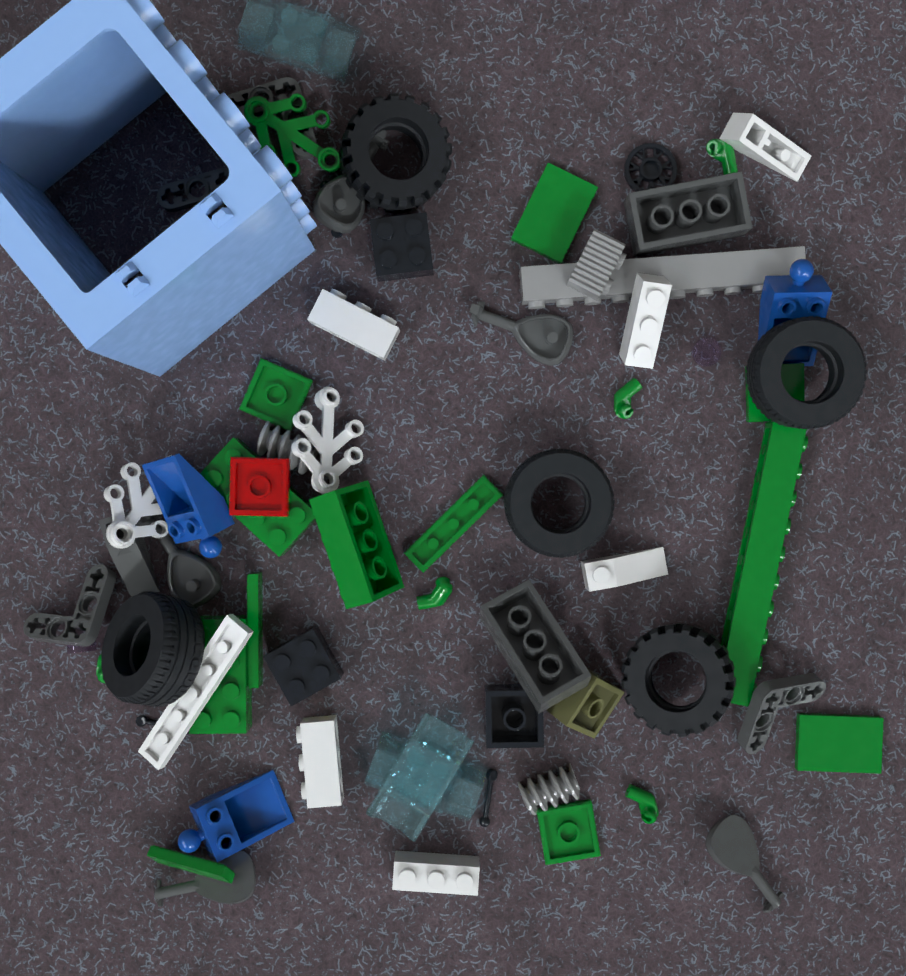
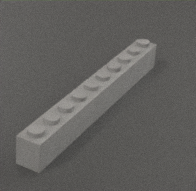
(686, 273)

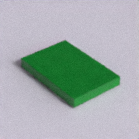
(554, 213)
(839, 743)

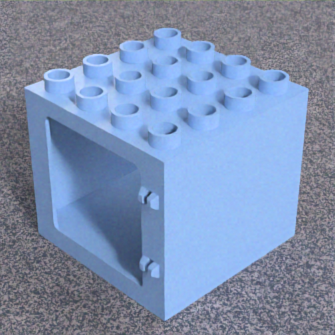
(62, 100)

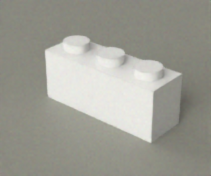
(645, 320)
(354, 323)
(320, 761)
(436, 873)

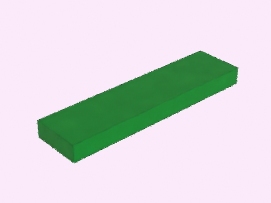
(453, 523)
(255, 623)

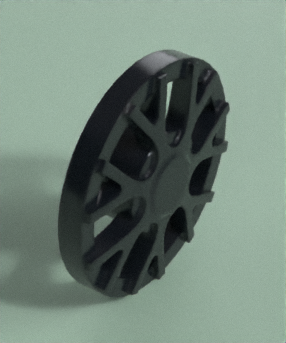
(651, 167)

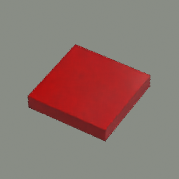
(259, 486)

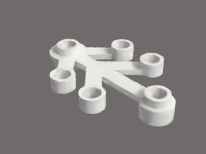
(325, 443)
(140, 507)

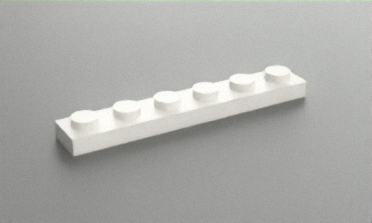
(182, 713)

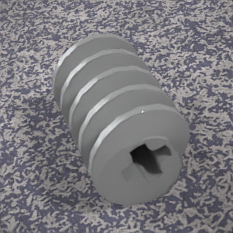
(280, 446)
(550, 790)

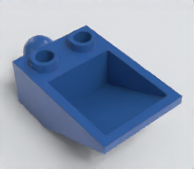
(791, 298)
(188, 503)
(245, 816)

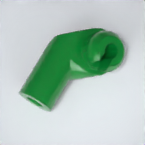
(439, 595)
(646, 802)

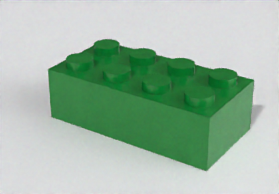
(273, 531)
(356, 544)
(231, 703)

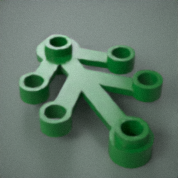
(288, 130)

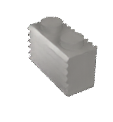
(596, 265)

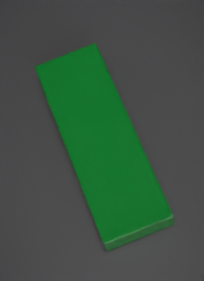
(191, 864)

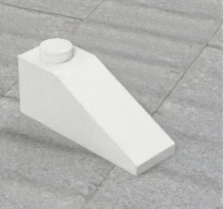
(765, 145)
(623, 569)

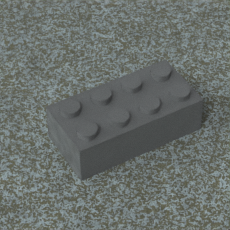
(687, 214)
(534, 646)

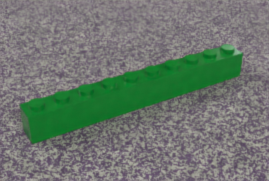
(761, 552)

